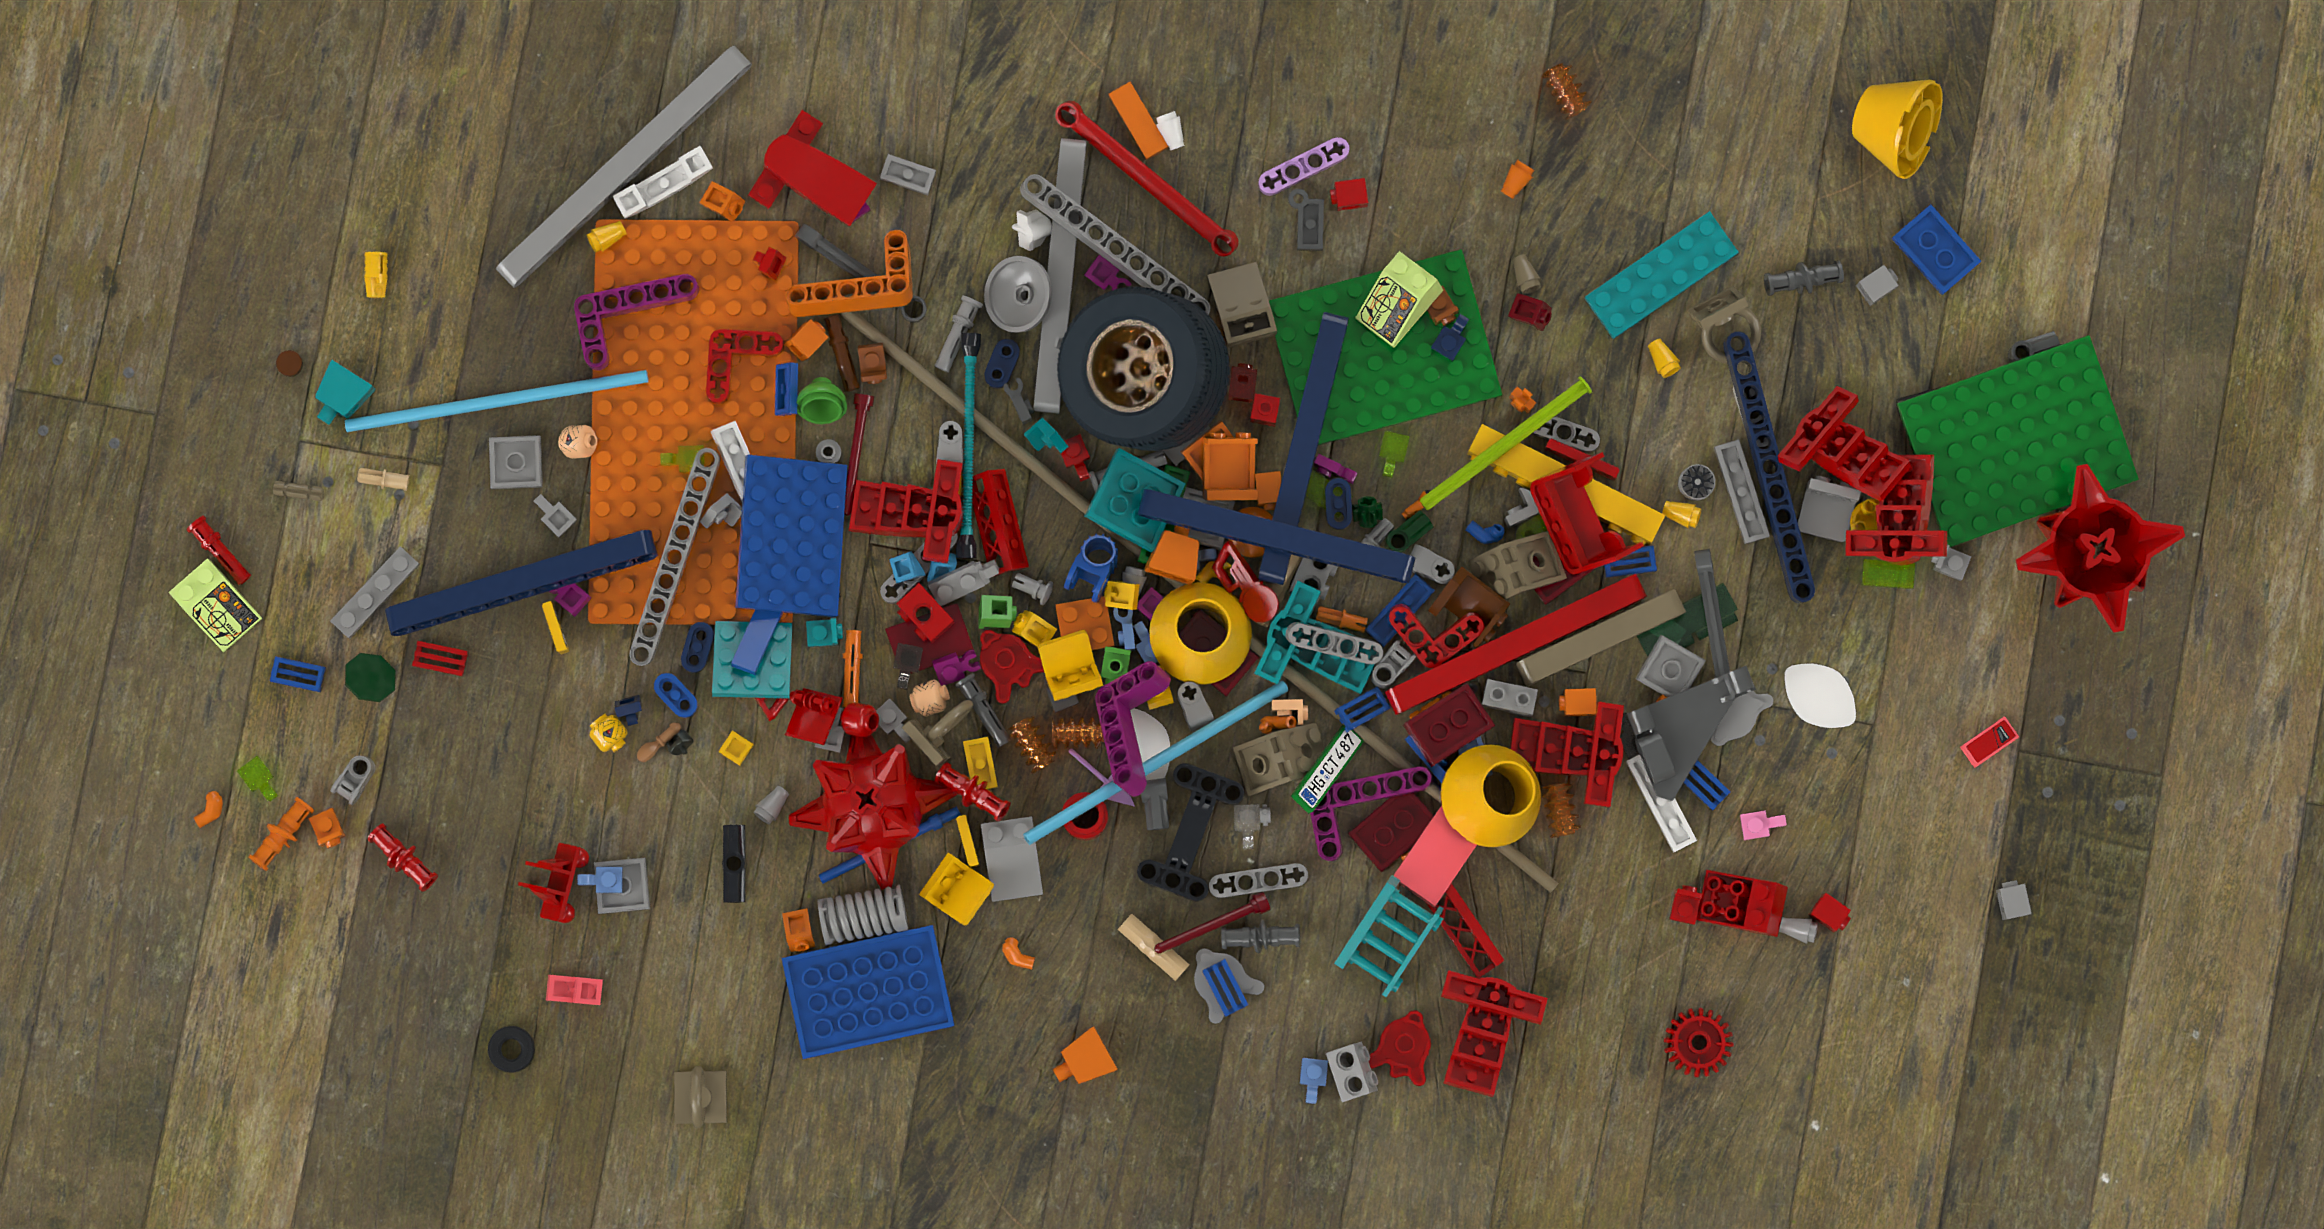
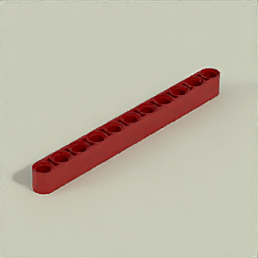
(1515, 644)

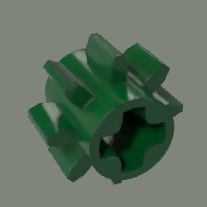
(1367, 512)

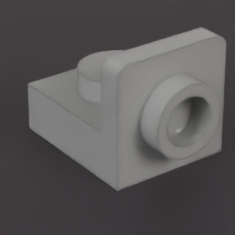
(724, 509)
(1953, 565)

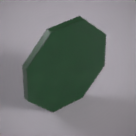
(370, 677)

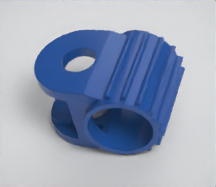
(1091, 572)

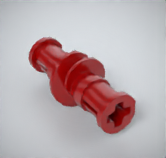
(972, 792)
(402, 858)

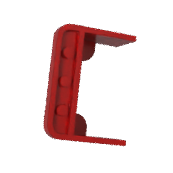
(1573, 520)

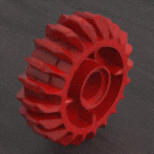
(1714, 1042)

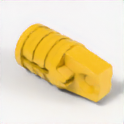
(376, 274)

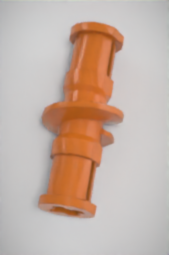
(281, 834)

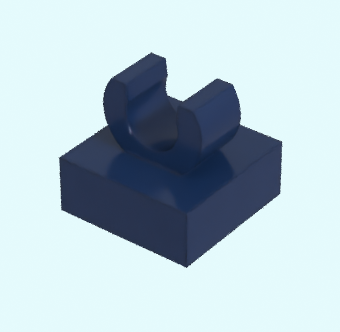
(629, 707)

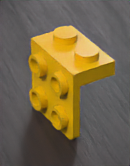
(1069, 665)
(957, 889)

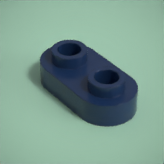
(1002, 363)
(1338, 504)
(697, 647)

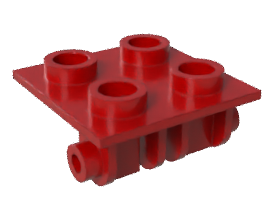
(812, 715)

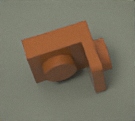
(1443, 309)
(872, 363)

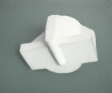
(1032, 228)

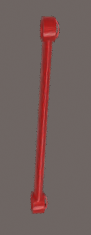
(1146, 178)

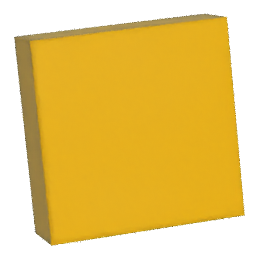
(736, 748)

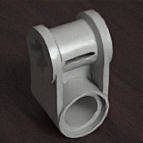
(950, 449)
(1428, 562)
(1394, 661)
(1195, 711)
(353, 780)

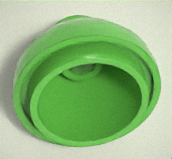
(821, 402)

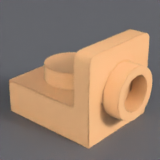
(1285, 708)

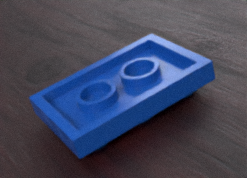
(1936, 249)

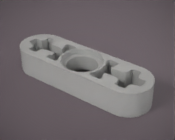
(1573, 426)

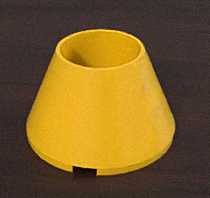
(1897, 123)
(1200, 666)
(1465, 802)

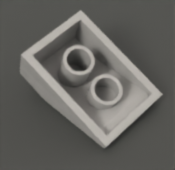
(1011, 860)

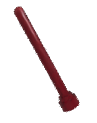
(862, 405)
(1257, 904)

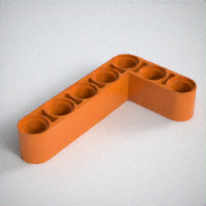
(859, 287)

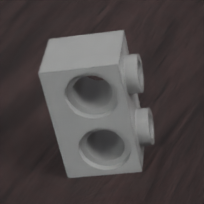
(1308, 572)
(1509, 698)
(1345, 1074)

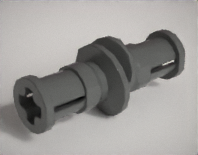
(1803, 277)
(1260, 936)

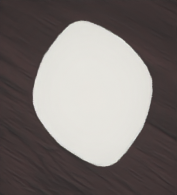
(1820, 695)
(1151, 739)

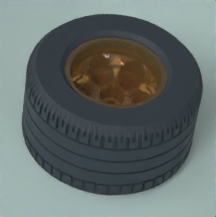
(1093, 364)

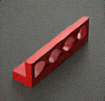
(1001, 520)
(1473, 927)

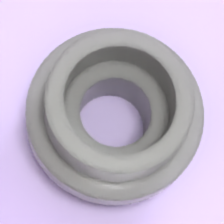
(831, 444)

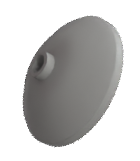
(1007, 292)

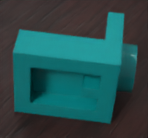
(1044, 434)
(824, 633)

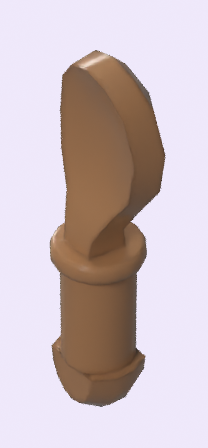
(648, 750)

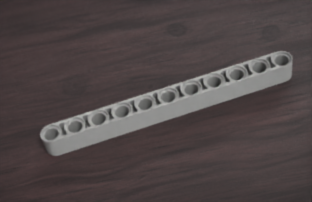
(1061, 273)

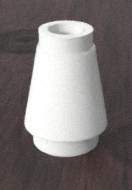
(1170, 129)

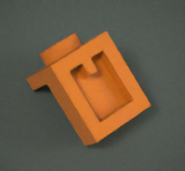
(722, 201)
(327, 828)
(798, 930)

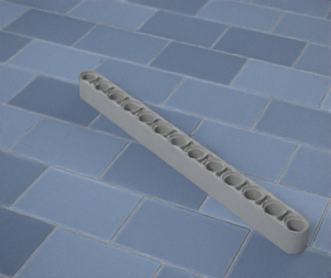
(624, 166)

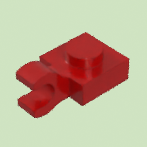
(1076, 455)

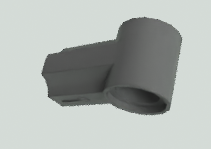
(2034, 345)
(1155, 804)

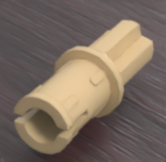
(383, 478)

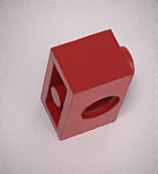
(918, 599)

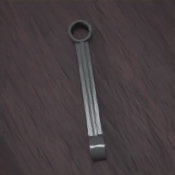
(818, 243)
(1712, 611)

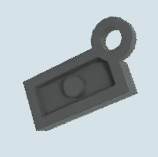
(1309, 221)

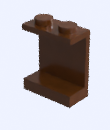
(1468, 595)

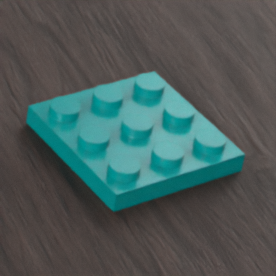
(1120, 496)
(773, 674)

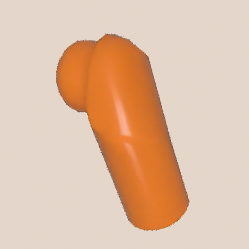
(1014, 956)

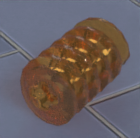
(1566, 90)
(1076, 733)
(1032, 744)
(1560, 809)

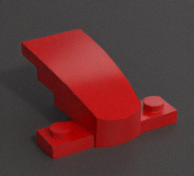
(811, 174)
(1844, 448)
(912, 510)
(1903, 520)
(1575, 751)
(1485, 1028)

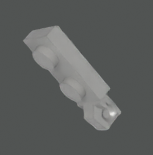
(962, 581)

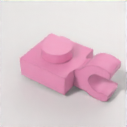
(1757, 824)

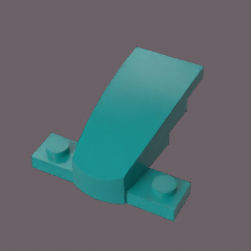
(1280, 651)

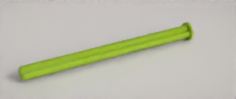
(1505, 444)

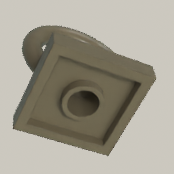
(1719, 311)
(931, 738)
(700, 1097)

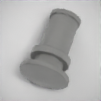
(1033, 587)

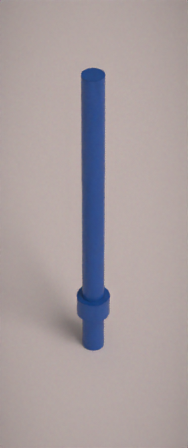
(935, 822)

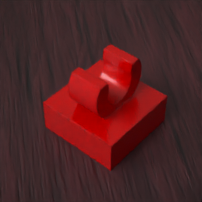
(770, 263)

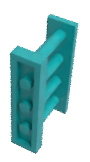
(1378, 914)

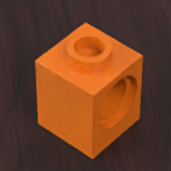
(806, 339)
(1268, 488)
(1578, 702)

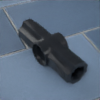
(734, 846)

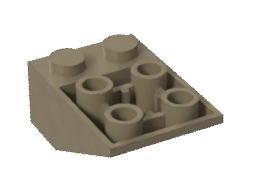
(1242, 305)

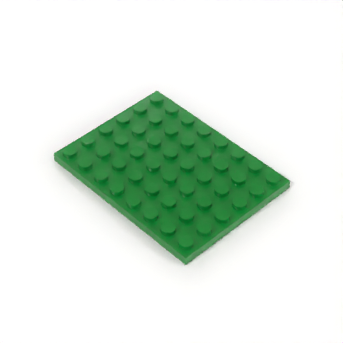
(1382, 383)
(2014, 439)

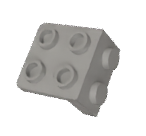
(1827, 509)

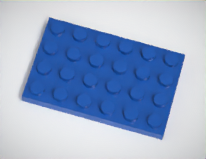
(791, 536)
(868, 992)

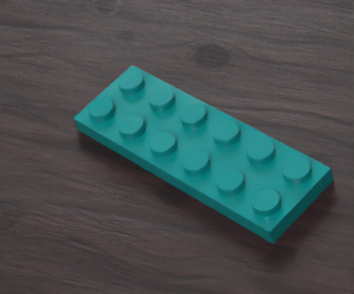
(1661, 275)

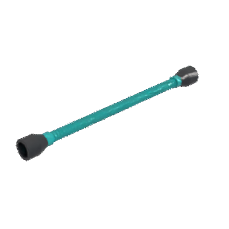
(970, 346)

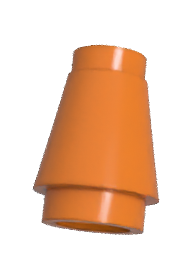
(1517, 179)

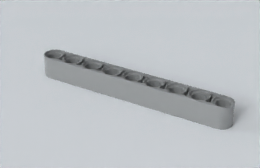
(1108, 236)
(666, 566)

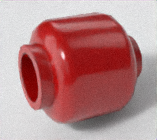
(859, 719)

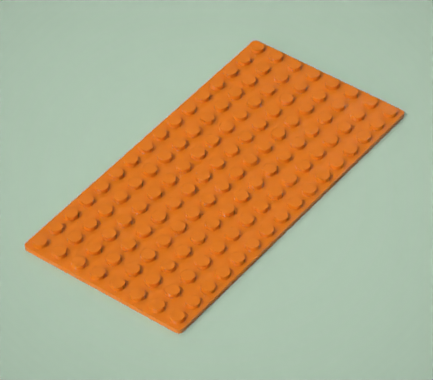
(673, 410)

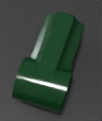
(1410, 531)

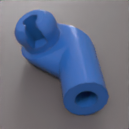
(1485, 535)

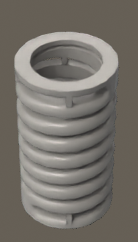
(862, 918)

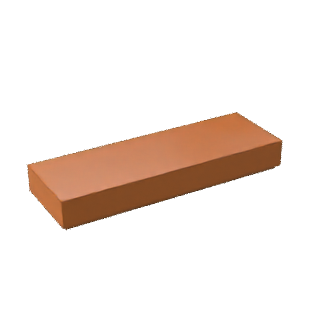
(1138, 120)

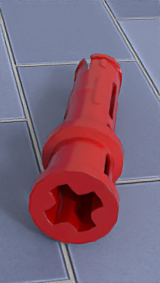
(211, 541)

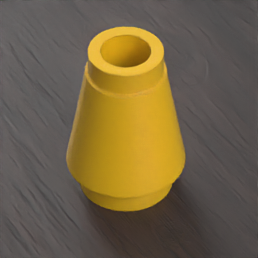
(605, 236)
(1664, 359)
(1682, 513)

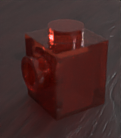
(1242, 383)

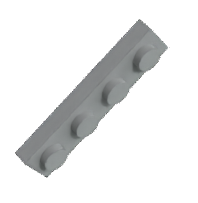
(1741, 492)
(375, 592)

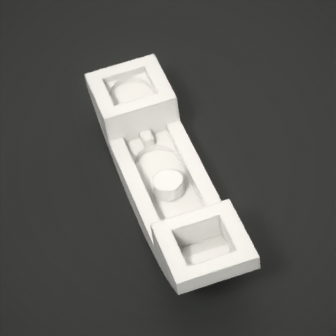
(664, 183)

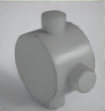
(1265, 817)

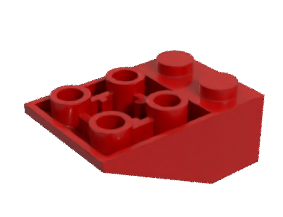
(1742, 903)

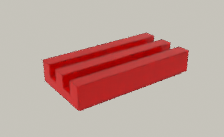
(418, 653)

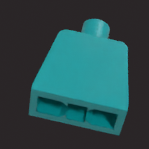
(341, 393)

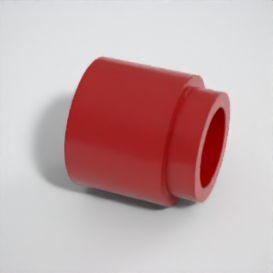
(1090, 833)

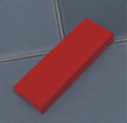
(1573, 455)

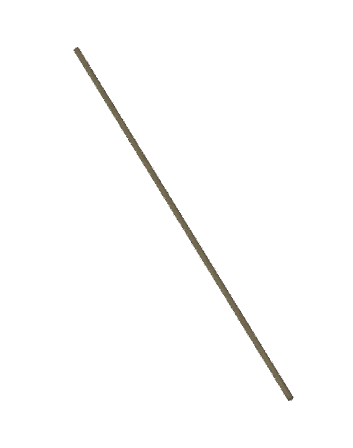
(1083, 504)

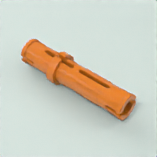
(853, 637)

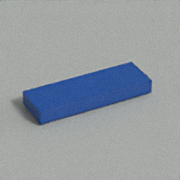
(1411, 595)
(756, 640)

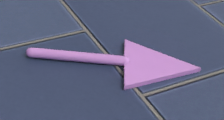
(1121, 797)

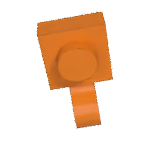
(1522, 400)

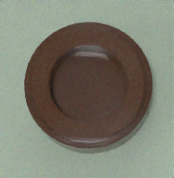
(289, 363)

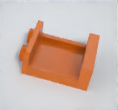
(1229, 467)

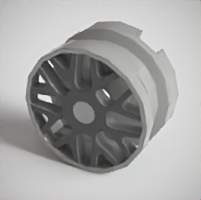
(1696, 482)

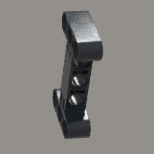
(1190, 832)

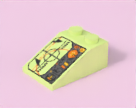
(1398, 299)
(215, 605)

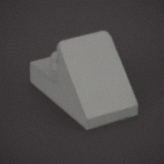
(1518, 514)

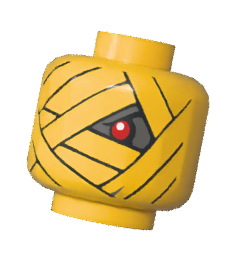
(608, 733)

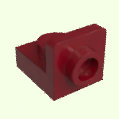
(1530, 311)

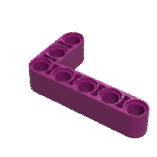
(625, 306)
(1117, 726)
(1358, 797)

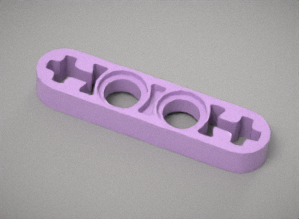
(1302, 163)

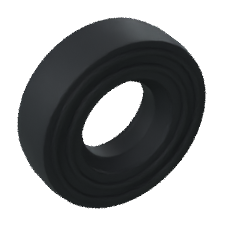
(522, 1060)

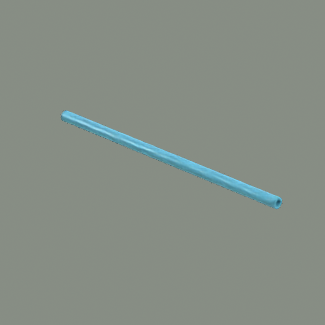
(496, 401)
(1158, 761)

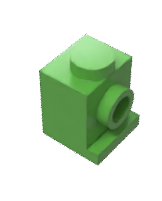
(996, 604)
(1115, 655)

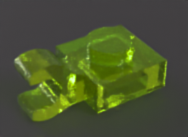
(1393, 449)
(684, 458)
(257, 776)

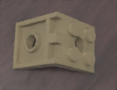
(1515, 565)
(1280, 756)

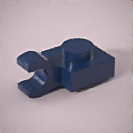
(1449, 340)

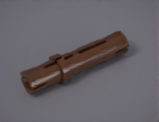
(840, 348)

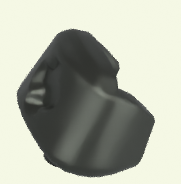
(680, 743)

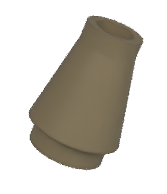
(1526, 276)

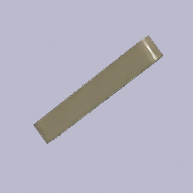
(1600, 637)

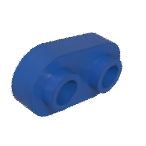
(676, 695)

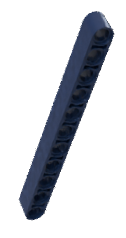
(1306, 438)
(1767, 480)
(1276, 536)
(521, 583)

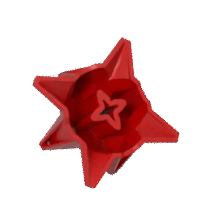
(2122, 554)
(864, 828)

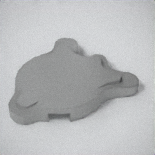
(1740, 717)
(1207, 958)

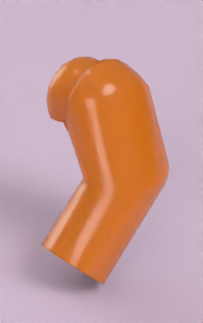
(1276, 722)
(212, 811)

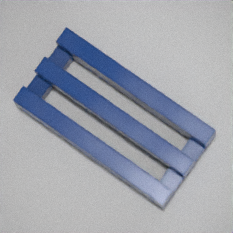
(786, 389)
(1608, 573)
(319, 679)
(1346, 718)
(1713, 779)
(1235, 1007)

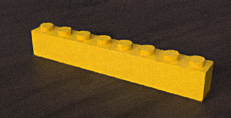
(1611, 506)

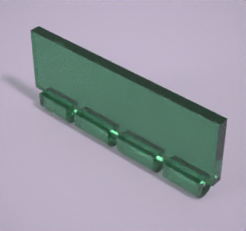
(1694, 620)

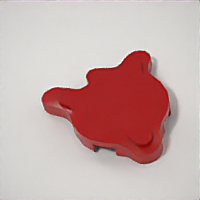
(1006, 662)
(1404, 1047)

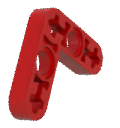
(725, 353)
(1438, 643)

